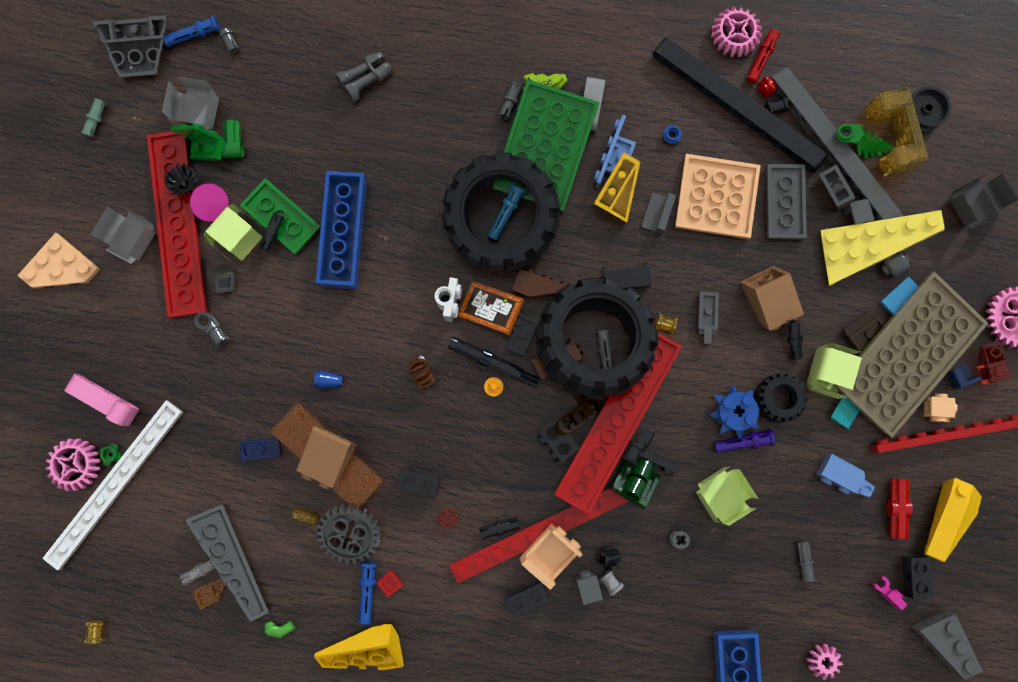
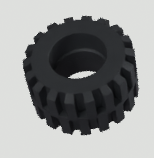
(796, 394)

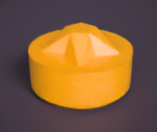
(493, 387)

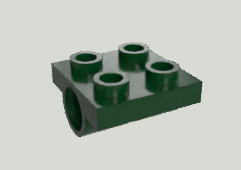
(636, 482)

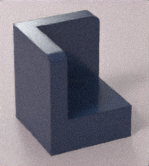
(962, 376)

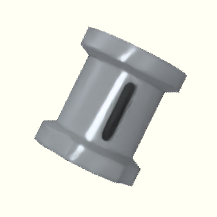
(610, 582)

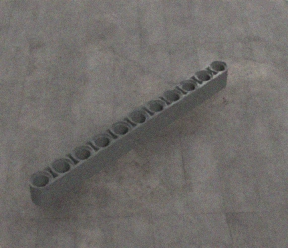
(838, 153)

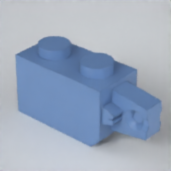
(844, 475)

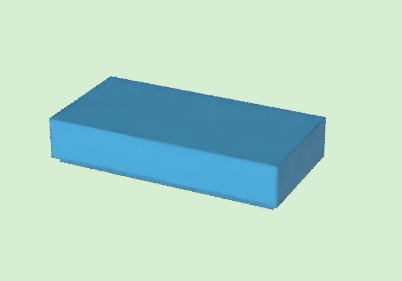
(898, 295)

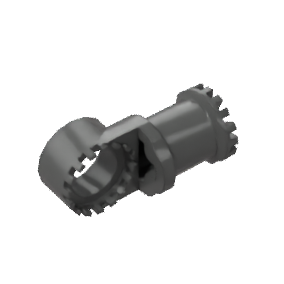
(212, 329)

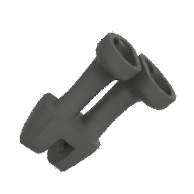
(371, 62)

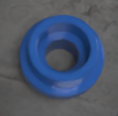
(672, 129)

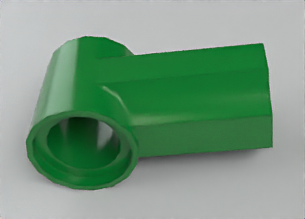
(233, 145)

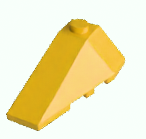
(953, 516)

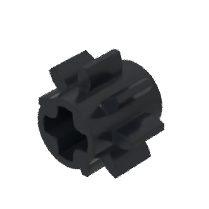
(609, 557)

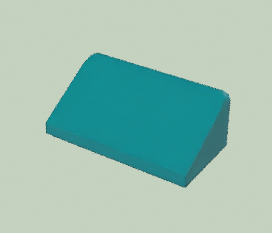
(845, 413)

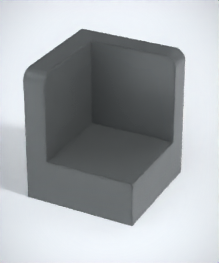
(860, 211)
(220, 278)

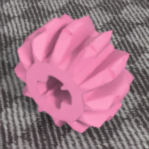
(829, 667)

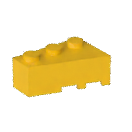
(619, 188)

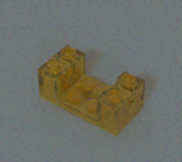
(910, 149)

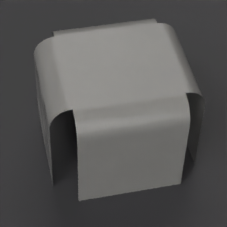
(196, 106)
(126, 236)

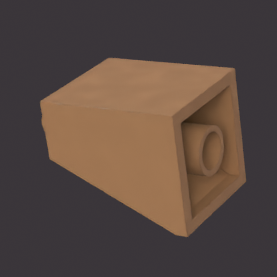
(773, 297)
(325, 457)

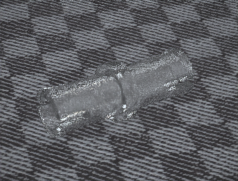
(198, 571)

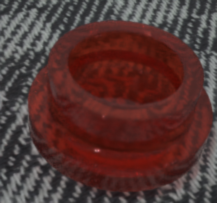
(448, 518)

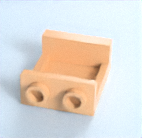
(550, 555)

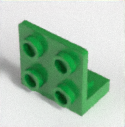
(206, 143)

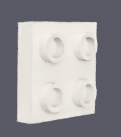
(449, 308)

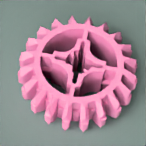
(734, 21)
(63, 477)

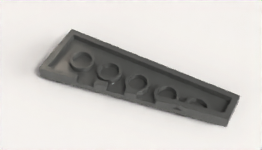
(222, 548)

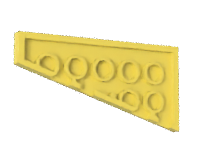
(865, 244)

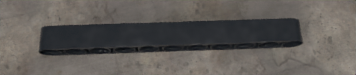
(739, 105)

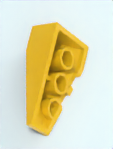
(372, 647)

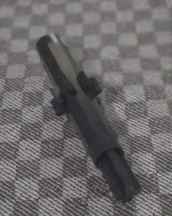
(486, 358)

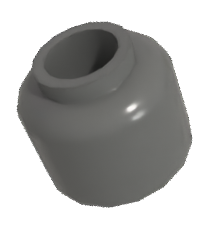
(896, 264)

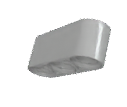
(594, 91)

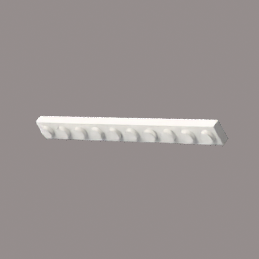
(112, 485)

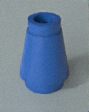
(327, 380)

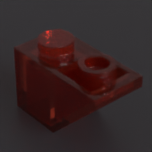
(993, 363)

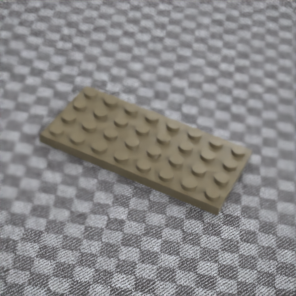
(913, 353)

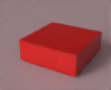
(389, 583)

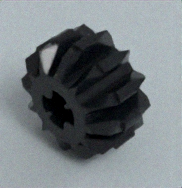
(180, 179)

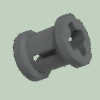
(686, 540)

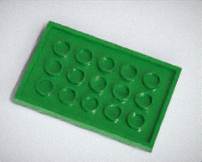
(551, 132)

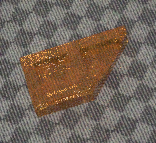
(209, 593)

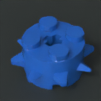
(725, 411)

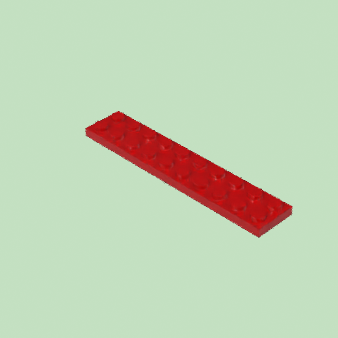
(176, 230)
(612, 433)

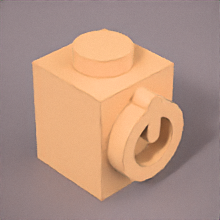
(940, 408)

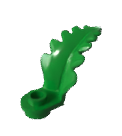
(863, 139)

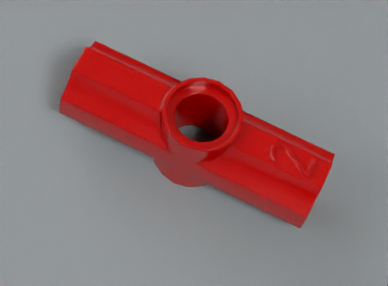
(899, 508)

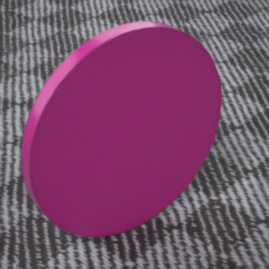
(208, 202)

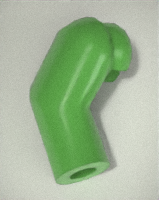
(276, 631)

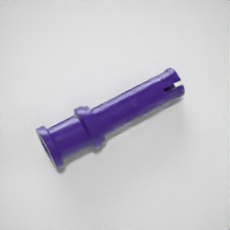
(753, 440)

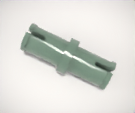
(93, 117)

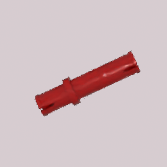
(766, 49)

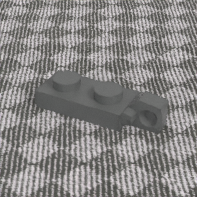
(707, 316)

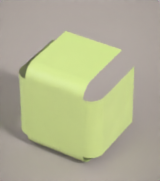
(233, 232)
(832, 366)
(725, 495)

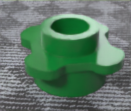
(104, 454)

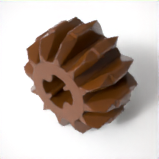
(421, 372)

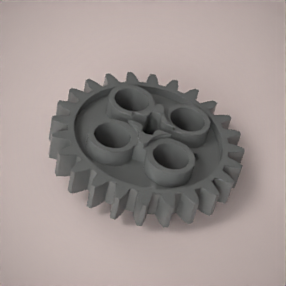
(331, 528)

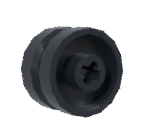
(931, 108)

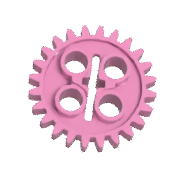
(997, 320)

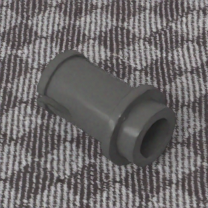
(228, 39)

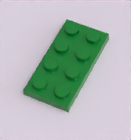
(296, 227)

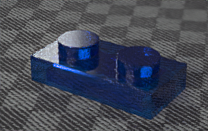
(260, 449)

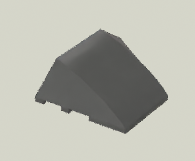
(133, 44)

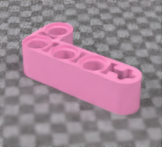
(114, 407)

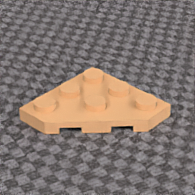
(58, 265)

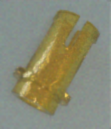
(305, 516)

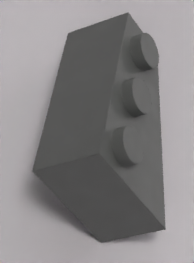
(948, 640)

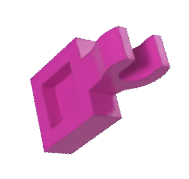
(892, 596)

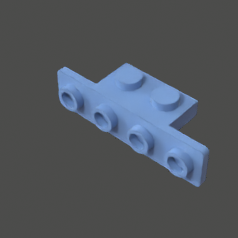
(617, 147)

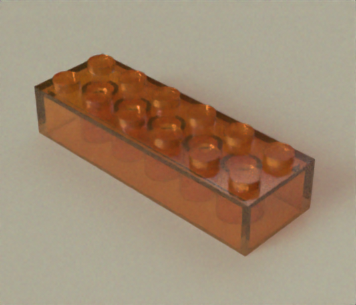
(358, 480)

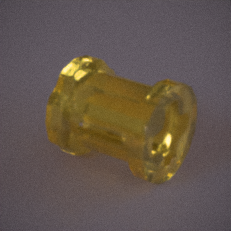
(666, 323)
(93, 632)

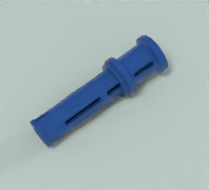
(200, 28)
(365, 616)

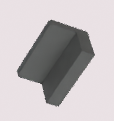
(658, 212)

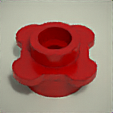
(766, 86)

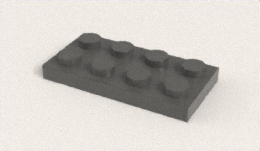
(786, 201)

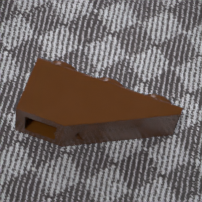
(535, 286)

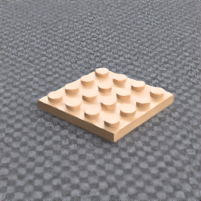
(717, 196)

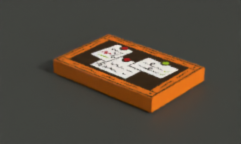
(490, 307)

